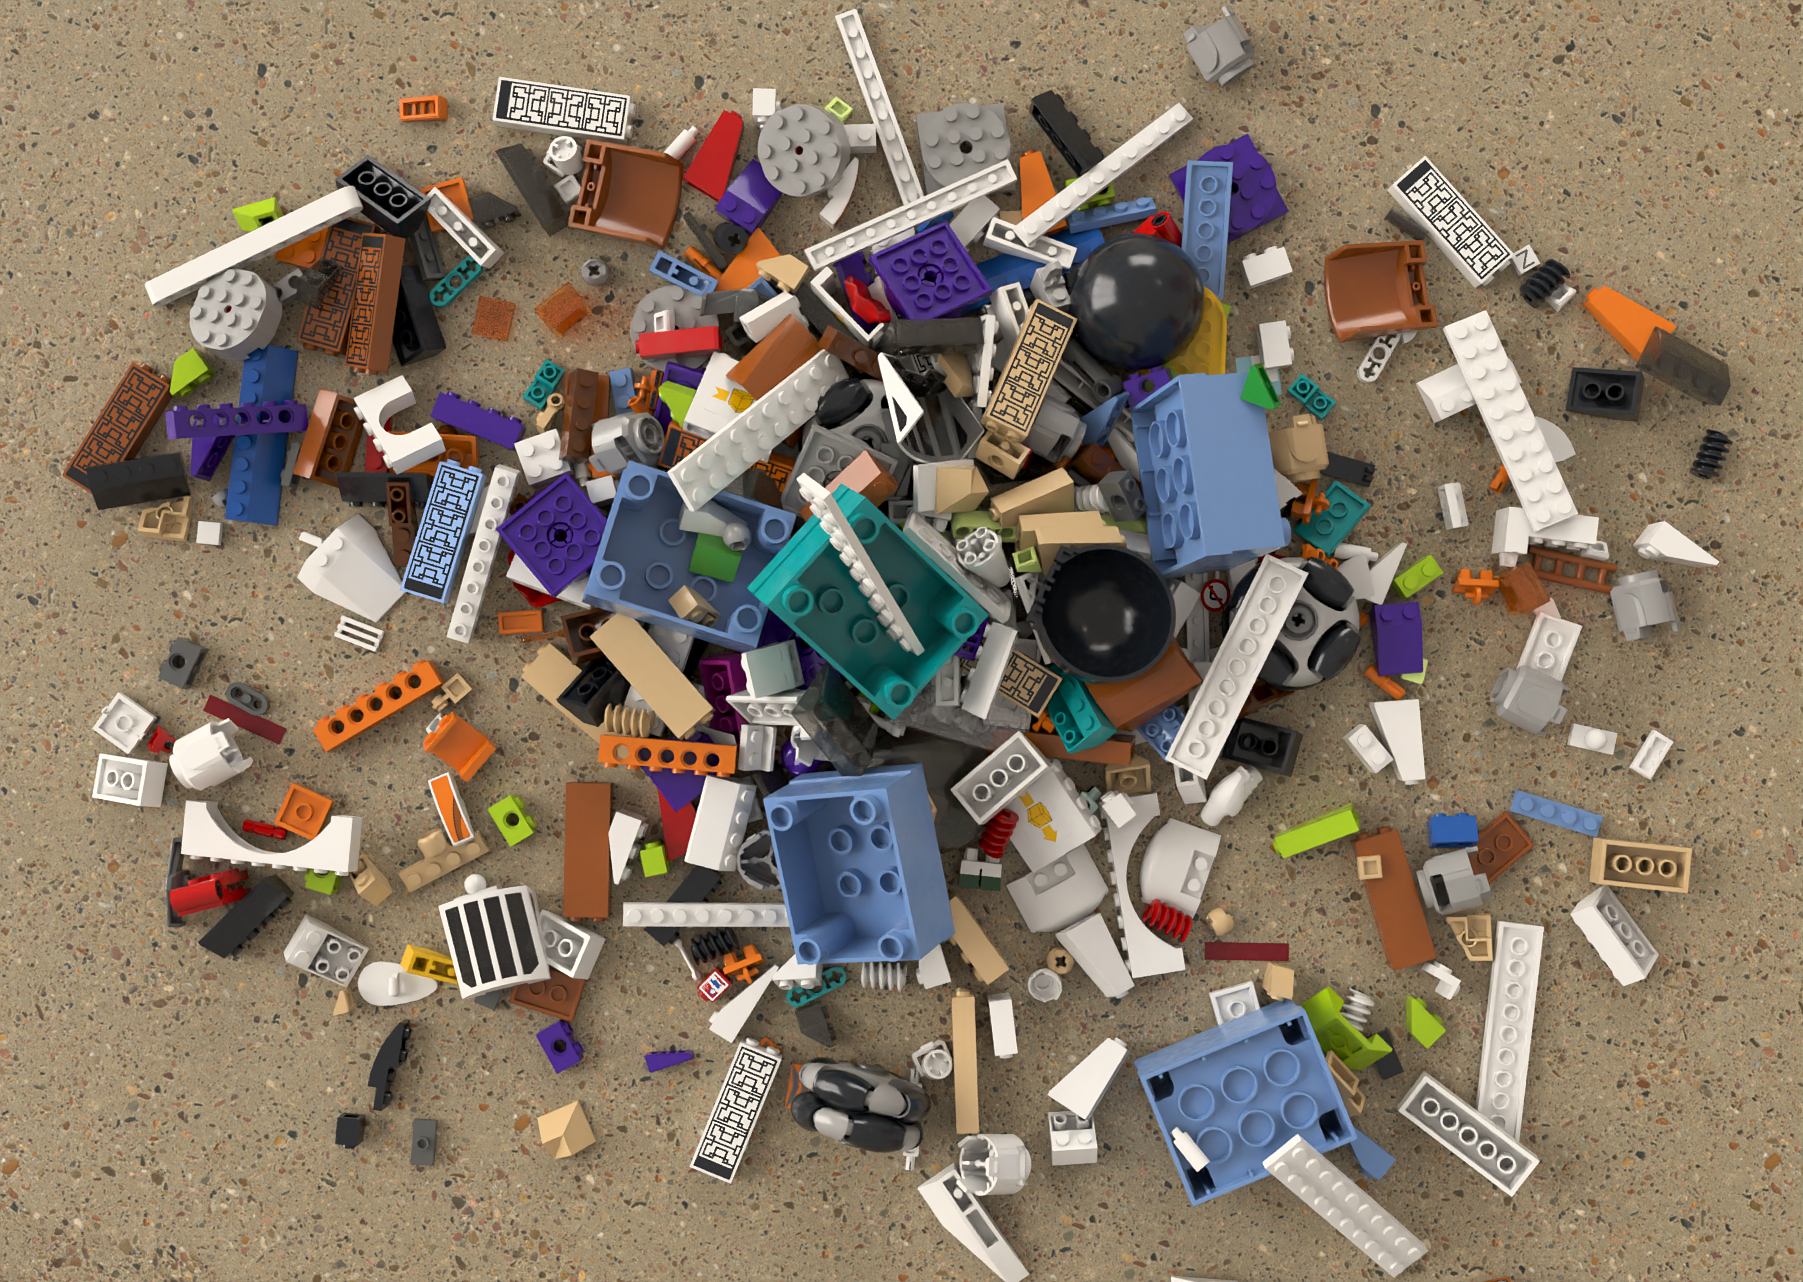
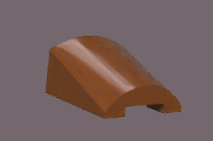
(628, 194)
(1377, 290)
(774, 360)
(1142, 698)

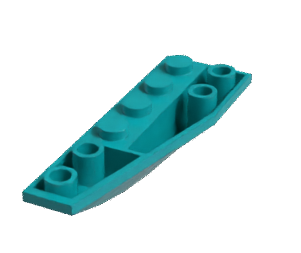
(1076, 713)

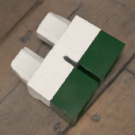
(971, 867)

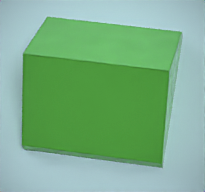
(714, 558)

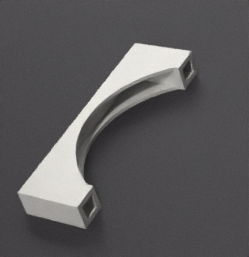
(210, 836)
(1144, 950)

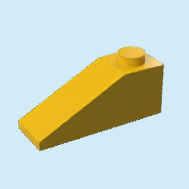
(428, 964)

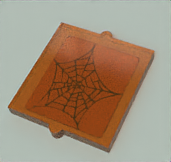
(493, 318)

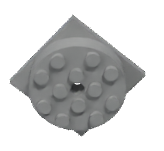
(946, 132)
(824, 458)

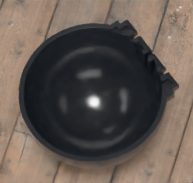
(1136, 301)
(1103, 613)

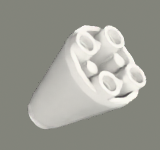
(984, 556)

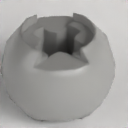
(595, 280)
(737, 536)

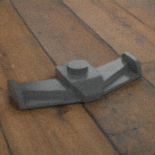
(732, 301)
(905, 463)
(175, 879)

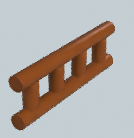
(1582, 563)

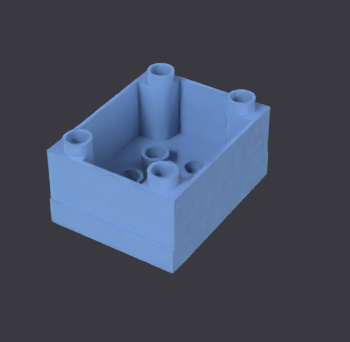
(1206, 476)
(648, 560)
(860, 865)
(1244, 1096)

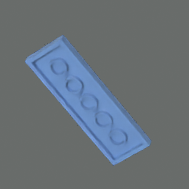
(1207, 220)

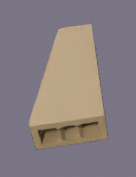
(1040, 496)
(1025, 530)
(1051, 538)

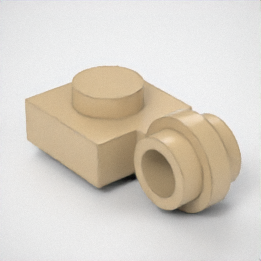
(546, 419)
(455, 689)

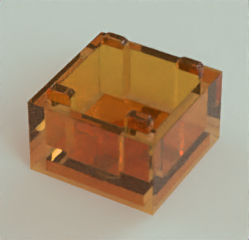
(562, 310)
(1521, 588)

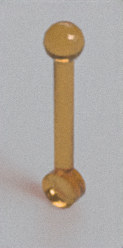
(527, 639)

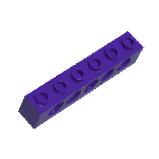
(179, 419)

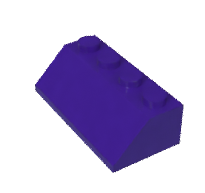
(854, 267)

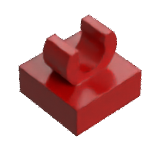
(158, 740)

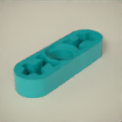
(449, 298)
(834, 984)

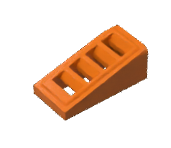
(437, 109)

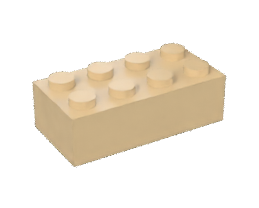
(1640, 865)
(974, 943)

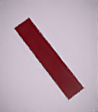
(244, 720)
(1247, 951)

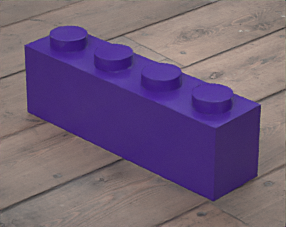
(477, 421)

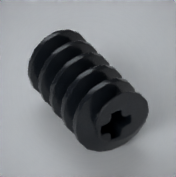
(739, 239)
(1542, 281)
(1710, 455)
(714, 944)

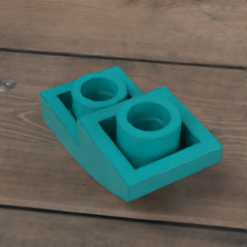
(544, 385)
(1311, 397)

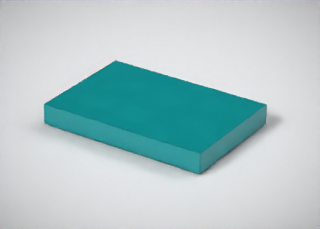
(1334, 524)

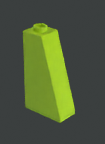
(1317, 831)

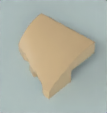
(958, 374)
(167, 521)
(1474, 934)

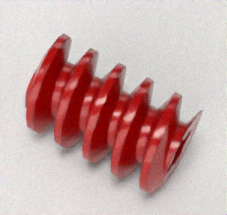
(998, 833)
(1168, 918)

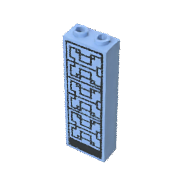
(443, 531)

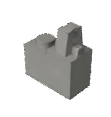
(1050, 288)

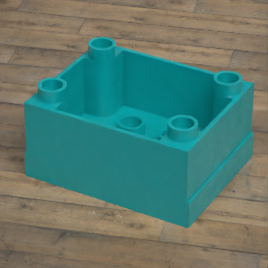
(825, 607)

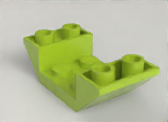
(1339, 1035)

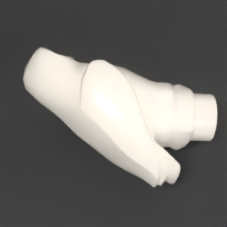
(1230, 795)

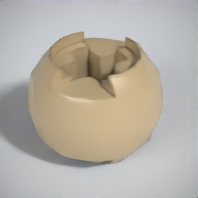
(1220, 921)
(1060, 952)

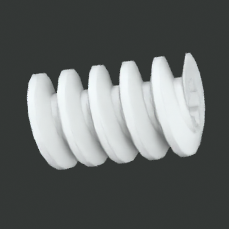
(1089, 499)
(883, 975)
(1357, 1008)

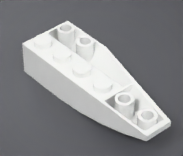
(971, 1224)

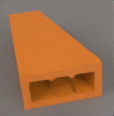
(1035, 187)
(743, 268)
(1624, 319)

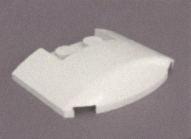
(1178, 865)
(1059, 892)

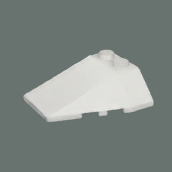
(354, 570)

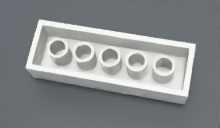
(1468, 1133)

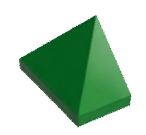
(1259, 388)

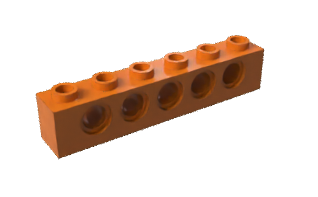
(332, 739)
(610, 744)

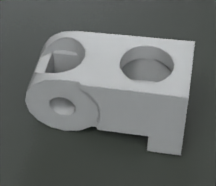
(287, 287)

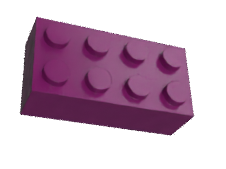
(722, 677)

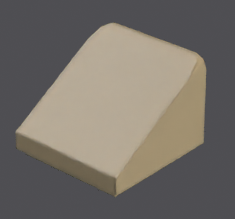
(344, 1002)

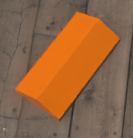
(458, 448)

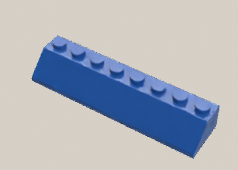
(1012, 269)
(260, 458)

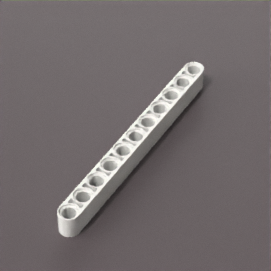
(254, 245)

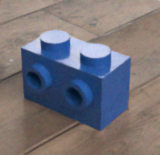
(1452, 831)

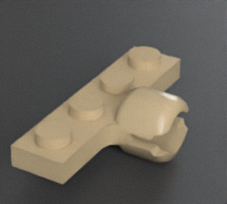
(440, 858)

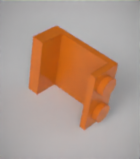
(459, 745)

